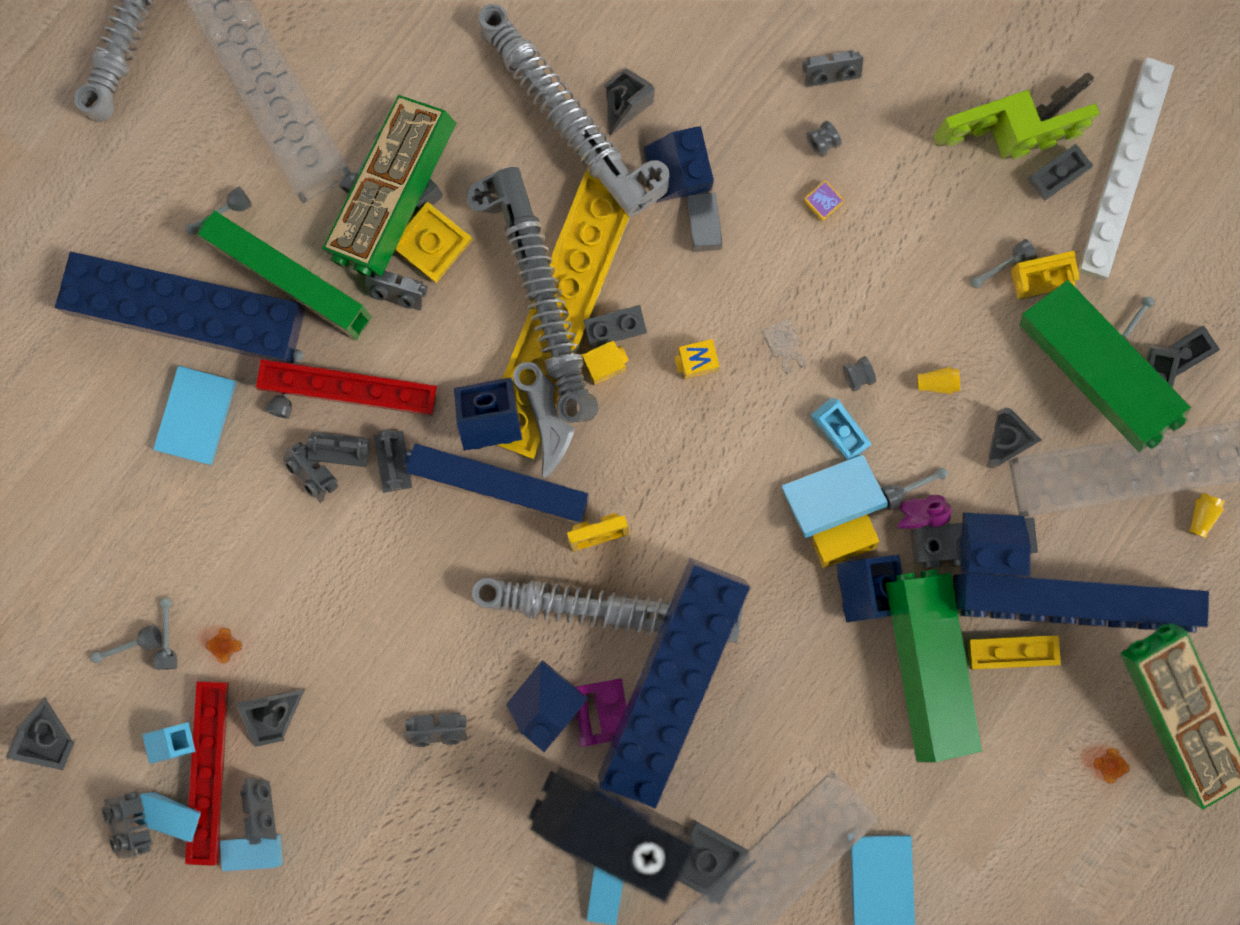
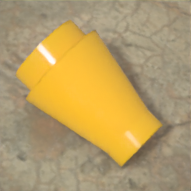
(940, 381)
(1205, 514)

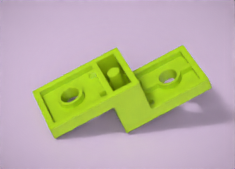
(1015, 125)

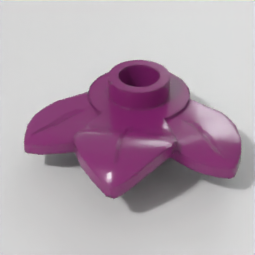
(920, 512)

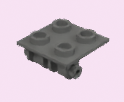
(115, 814)

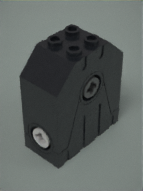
(611, 833)

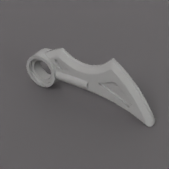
(553, 431)

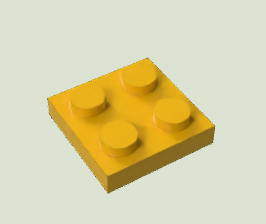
(432, 242)
(588, 535)

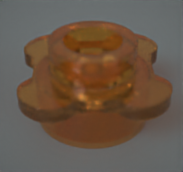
(215, 645)
(1120, 765)

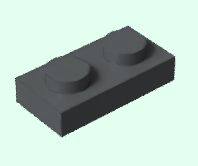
(1060, 172)

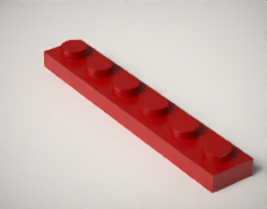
(346, 387)
(207, 770)

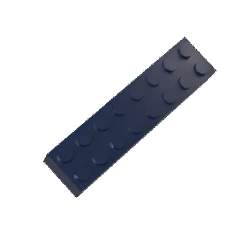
(180, 308)
(1087, 601)
(673, 683)

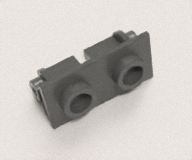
(844, 67)
(407, 294)
(615, 326)
(338, 449)
(391, 455)
(314, 481)
(422, 731)
(258, 804)

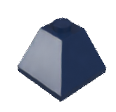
(544, 705)

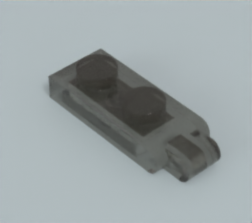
(1064, 97)

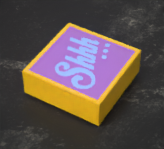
(823, 200)

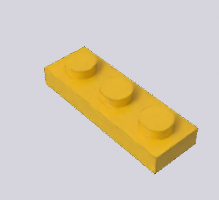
(1014, 652)

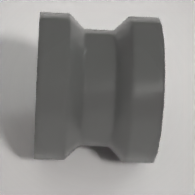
(824, 138)
(859, 373)

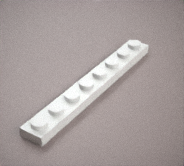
(1126, 168)

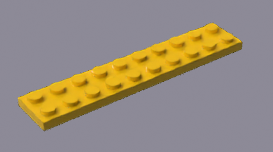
(581, 266)

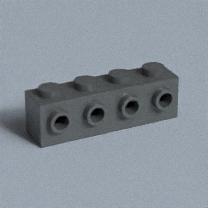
(944, 543)

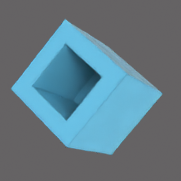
(168, 743)

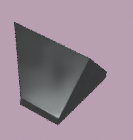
(626, 98)
(1009, 438)
(269, 716)
(41, 739)

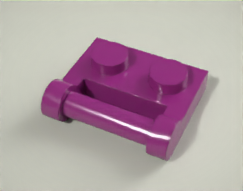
(610, 708)

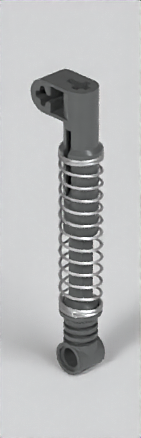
(524, 235)

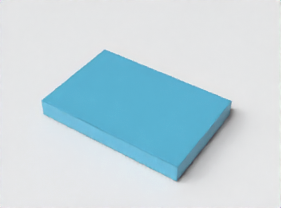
(195, 415)
(834, 496)
(882, 880)

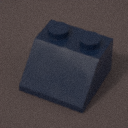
(686, 160)
(487, 414)
(995, 544)
(865, 586)

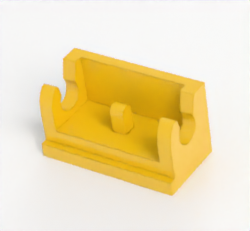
(1044, 274)
(845, 541)

